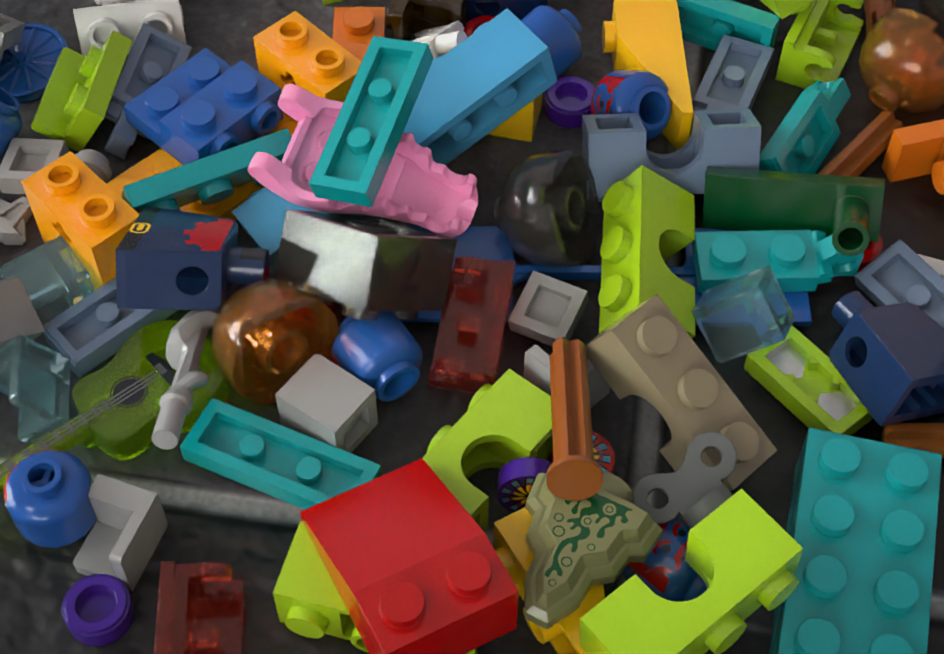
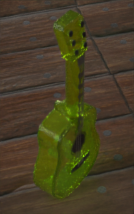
(122, 400)

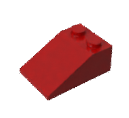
(413, 565)

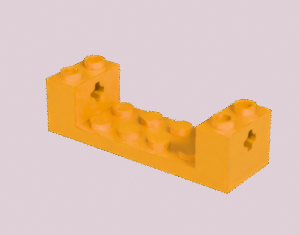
(94, 217)

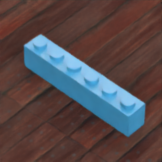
(458, 105)

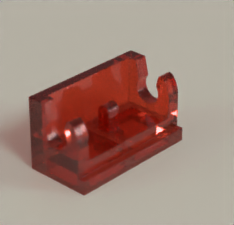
(473, 324)
(199, 609)

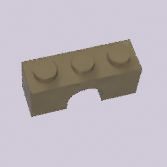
(658, 360)

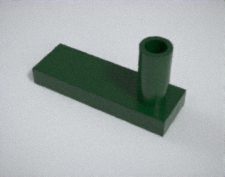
(780, 200)

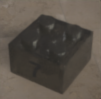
(365, 263)

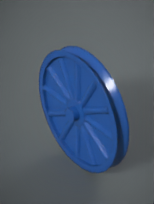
(30, 63)

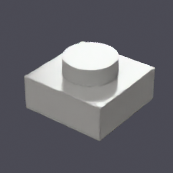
(548, 309)

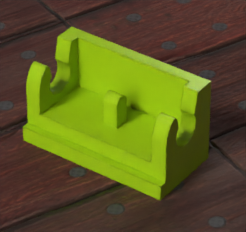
(819, 43)

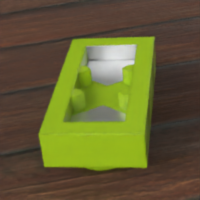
(808, 384)

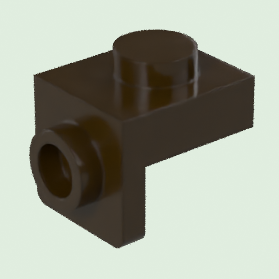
(416, 15)

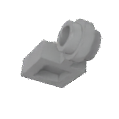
(29, 155)

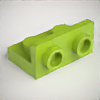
(80, 91)

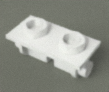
(98, 22)

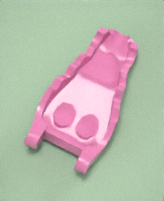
(411, 192)

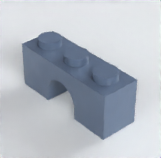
(720, 138)

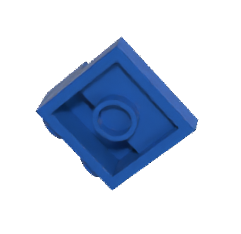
(206, 108)

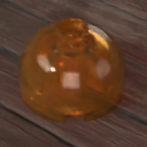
(904, 63)
(269, 335)

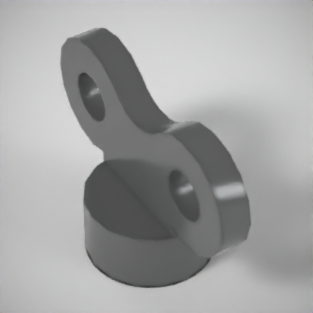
(694, 487)

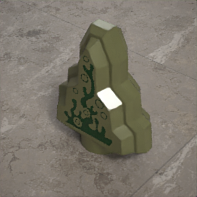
(581, 545)

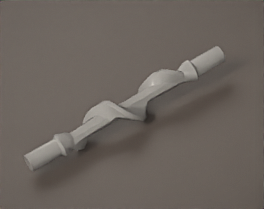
(183, 354)

